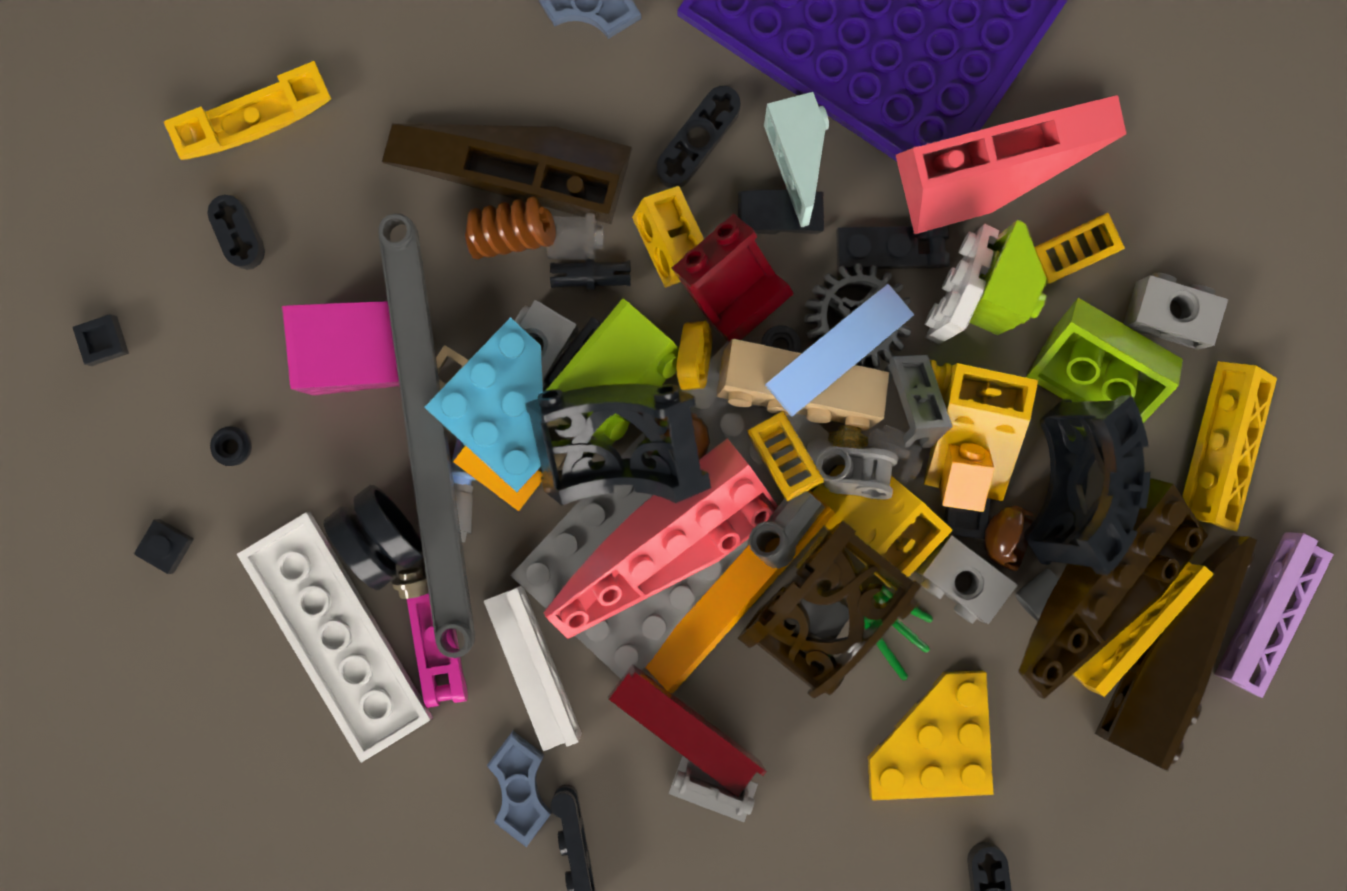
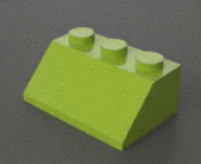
(1012, 283)
(620, 351)
(1103, 359)

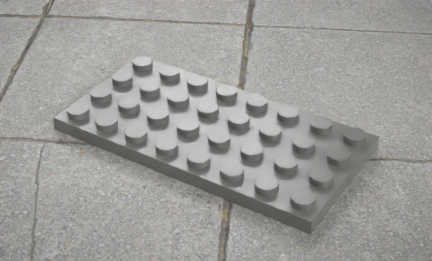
(642, 629)

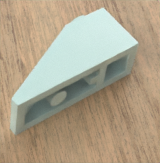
(797, 137)

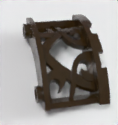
(831, 562)

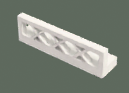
(533, 669)

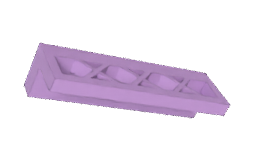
(1267, 613)

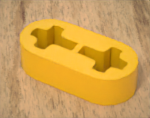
(694, 355)

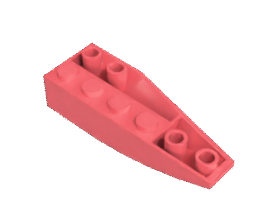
(1000, 163)
(665, 543)

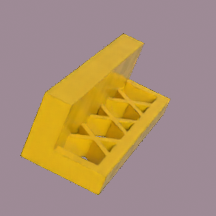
(1224, 447)
(1121, 653)

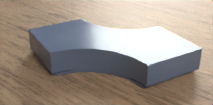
(606, 15)
(516, 770)

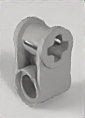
(865, 471)

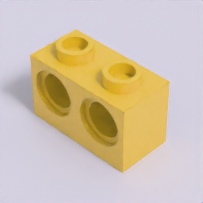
(667, 230)

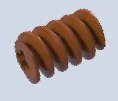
(509, 228)

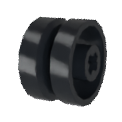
(374, 537)

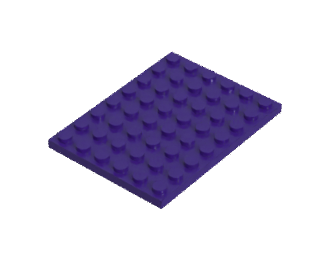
(885, 67)

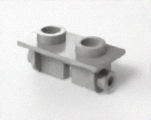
(701, 789)

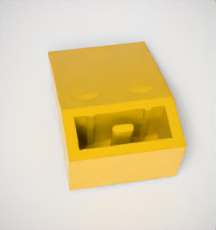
(989, 412)
(896, 527)

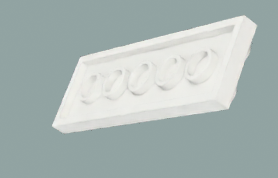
(335, 636)

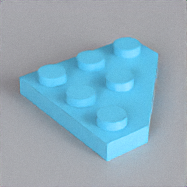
(488, 402)

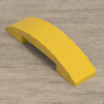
(250, 116)

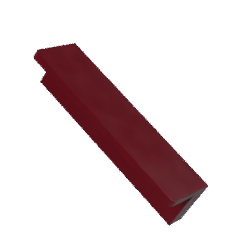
(685, 730)

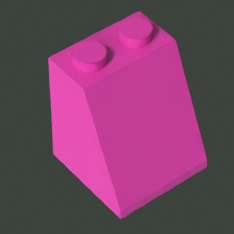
(339, 347)

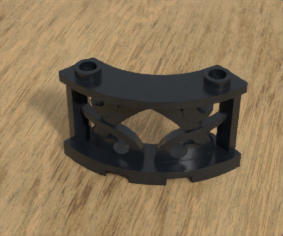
(674, 463)
(1065, 526)

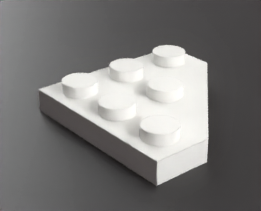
(962, 286)

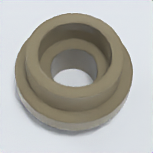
(411, 583)

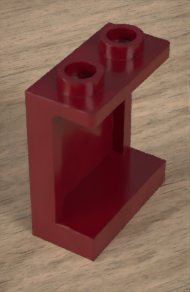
(732, 279)

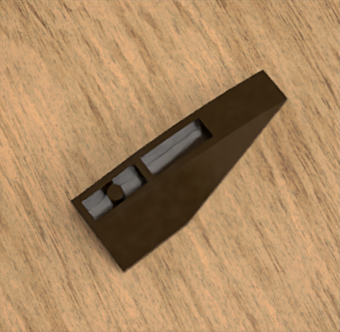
(519, 162)
(1094, 608)
(1167, 683)

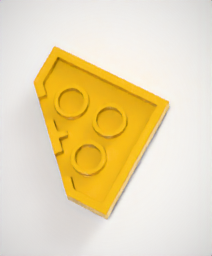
(938, 744)

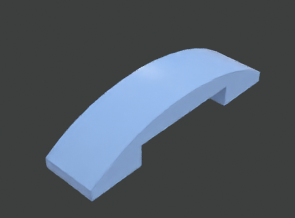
(839, 350)

